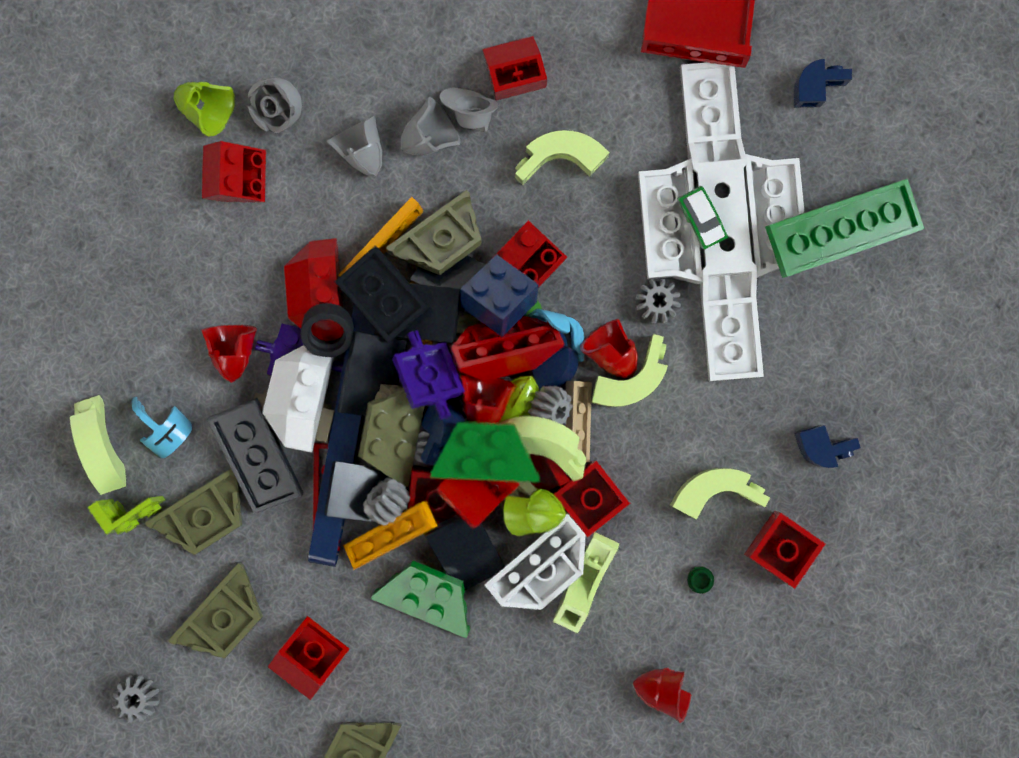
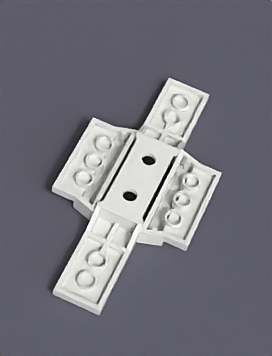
(758, 196)

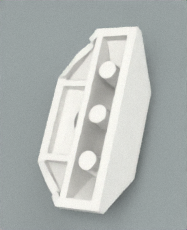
(297, 397)
(542, 569)

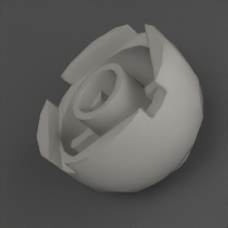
(275, 104)

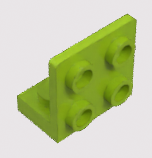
(113, 516)

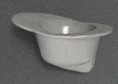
(470, 108)

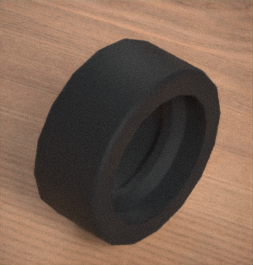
(324, 312)

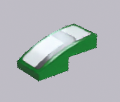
(702, 217)

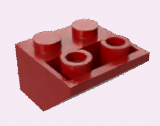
(515, 68)
(233, 173)
(532, 253)

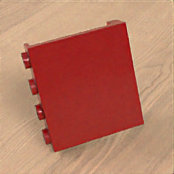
(700, 30)

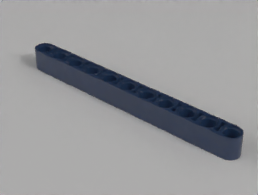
(341, 448)

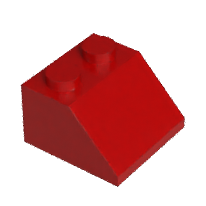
(308, 657)

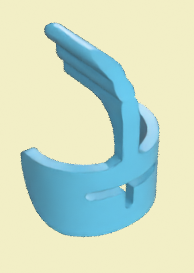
(564, 325)
(178, 434)

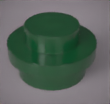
(700, 579)

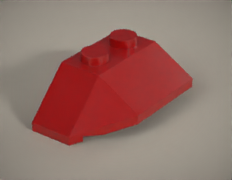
(311, 282)
(490, 356)

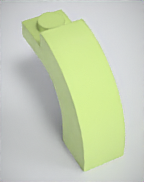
(561, 145)
(626, 392)
(552, 441)
(94, 446)
(702, 486)
(579, 595)

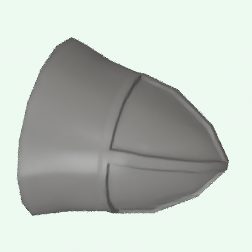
(435, 125)
(360, 146)

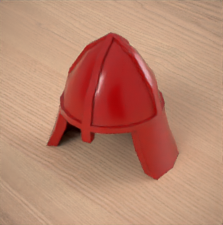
(230, 348)
(612, 349)
(486, 399)
(663, 692)

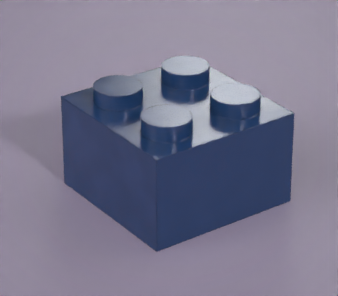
(499, 295)

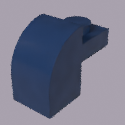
(812, 83)
(557, 368)
(439, 432)
(818, 450)

